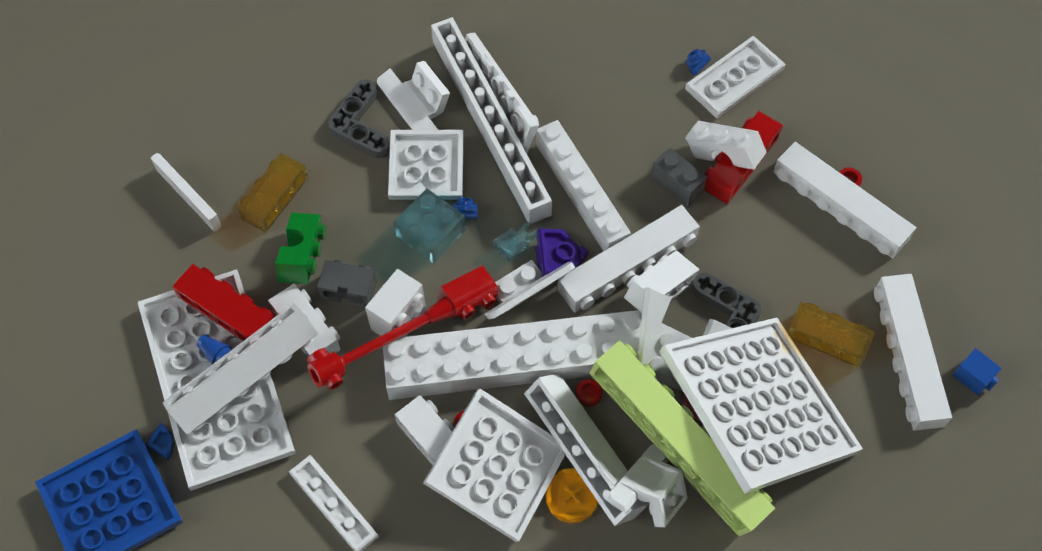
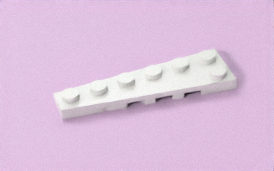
(516, 111)

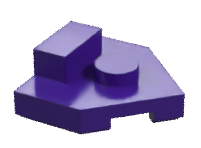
(556, 249)

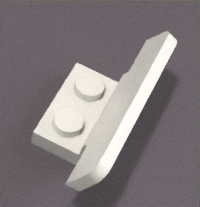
(418, 98)
(523, 284)
(651, 482)

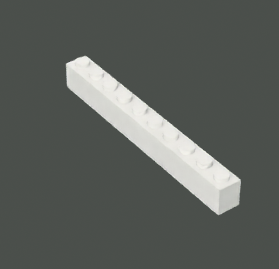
(492, 121)

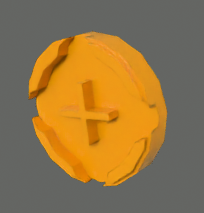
(570, 497)

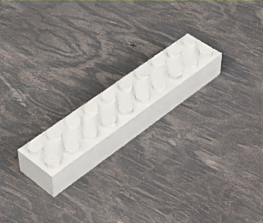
(504, 354)

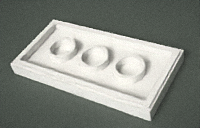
(735, 77)

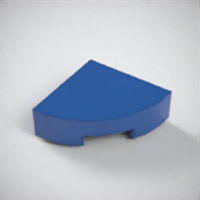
(161, 442)

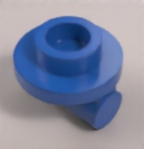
(697, 60)
(467, 208)

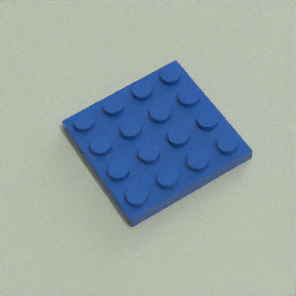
(109, 498)

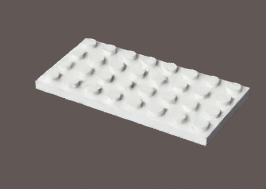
(250, 427)

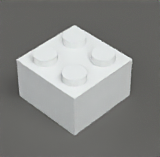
(396, 303)

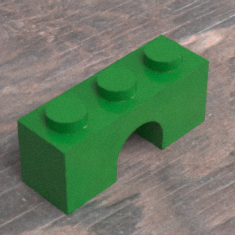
(298, 259)

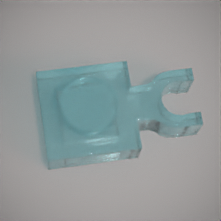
(514, 243)

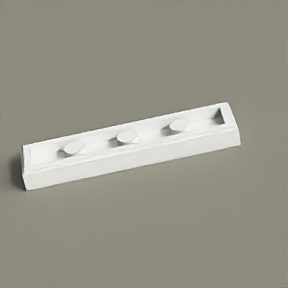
(186, 192)
(333, 504)

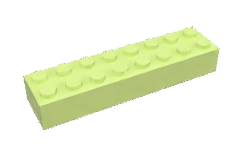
(678, 437)

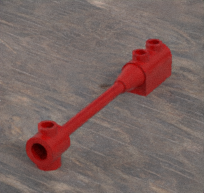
(454, 300)

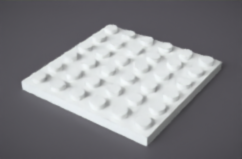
(760, 403)

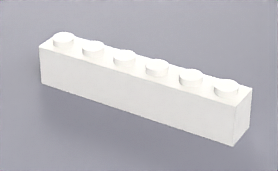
(581, 185)
(844, 200)
(627, 258)
(912, 352)
(240, 369)
(581, 442)

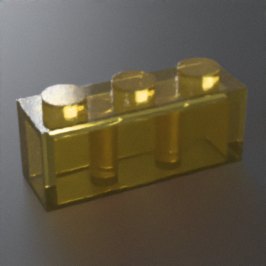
(272, 192)
(830, 334)

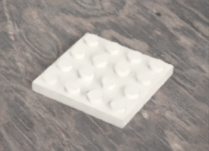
(496, 465)

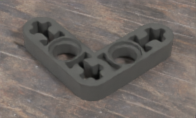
(352, 125)
(735, 309)

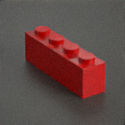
(725, 178)
(220, 302)

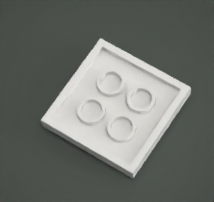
(426, 161)

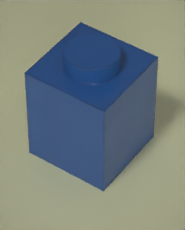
(977, 372)

